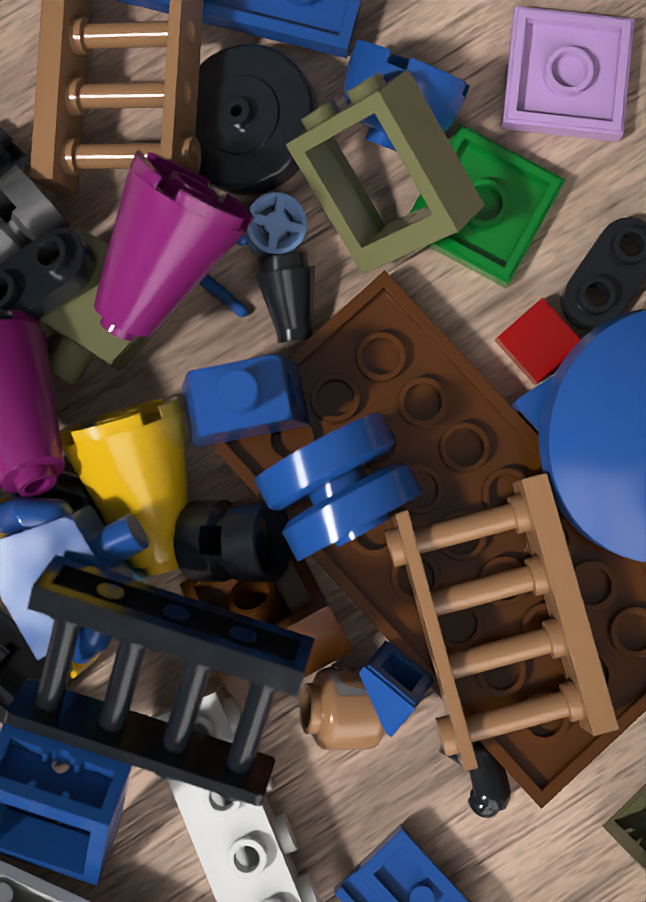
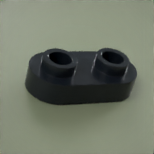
(609, 271)
(42, 287)

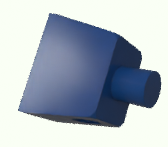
(244, 400)

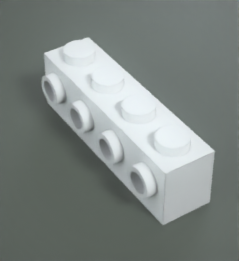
(238, 843)

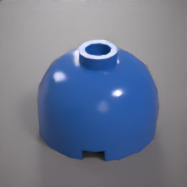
(440, 89)

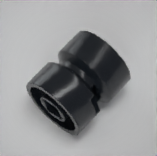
(231, 541)

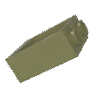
(424, 152)

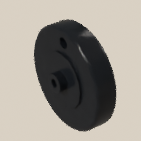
(247, 114)

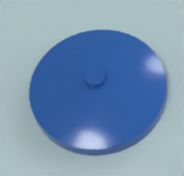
(597, 435)

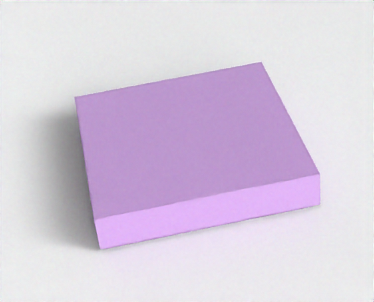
(567, 74)

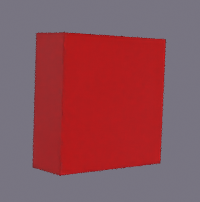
(537, 341)

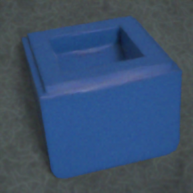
(394, 685)

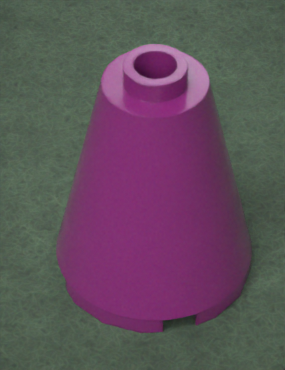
(163, 244)
(28, 413)

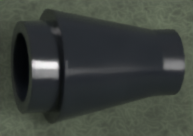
(288, 294)

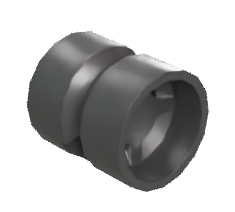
(23, 213)

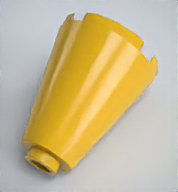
(136, 467)

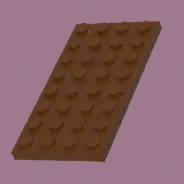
(465, 456)

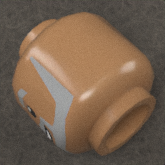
(339, 711)

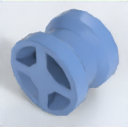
(284, 225)

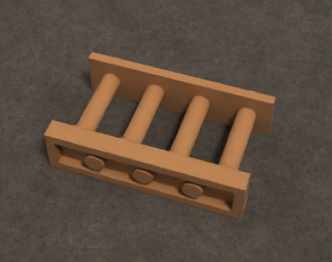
(65, 95)
(564, 635)

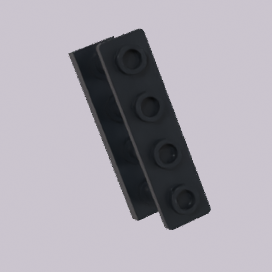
(174, 625)

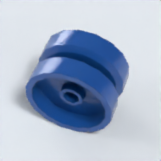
(335, 481)

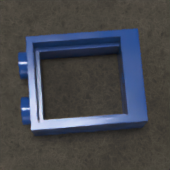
(84, 799)

